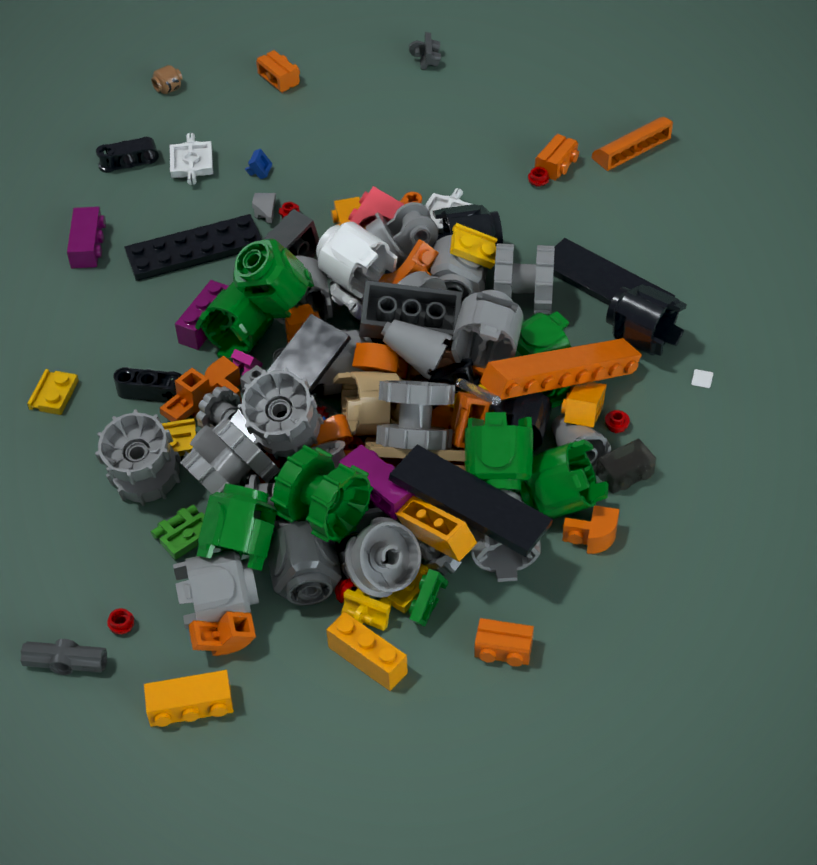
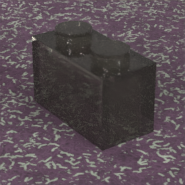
(626, 466)

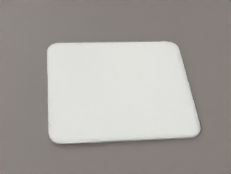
(702, 378)

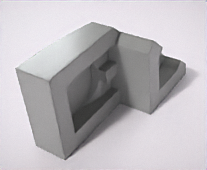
(264, 205)

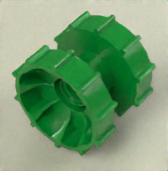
(321, 494)

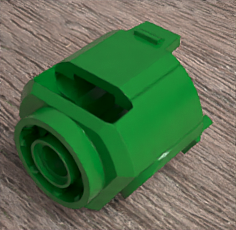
(271, 268)
(233, 322)
(542, 334)
(499, 451)
(563, 481)
(240, 522)

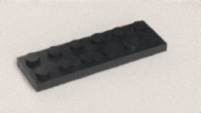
(191, 247)

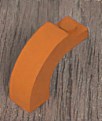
(418, 260)

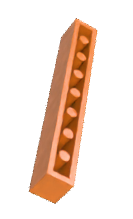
(560, 368)

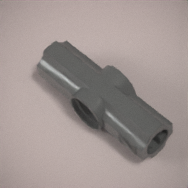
(63, 656)

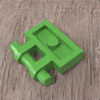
(184, 537)

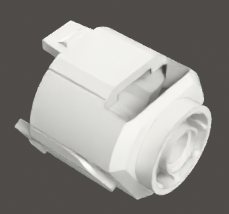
(353, 256)

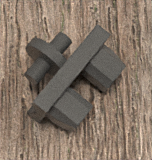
(426, 51)
(437, 560)

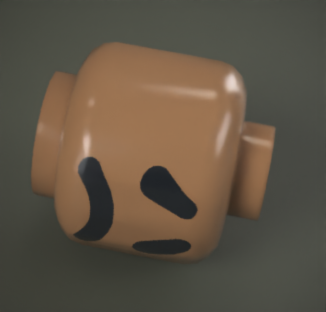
(166, 79)

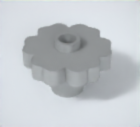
(216, 406)

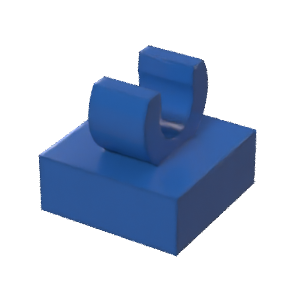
(259, 164)

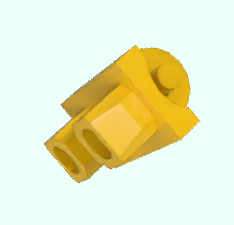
(366, 609)

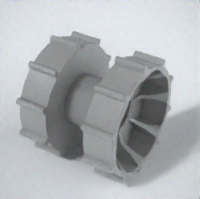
(526, 278)
(276, 393)
(415, 414)
(131, 438)
(232, 462)

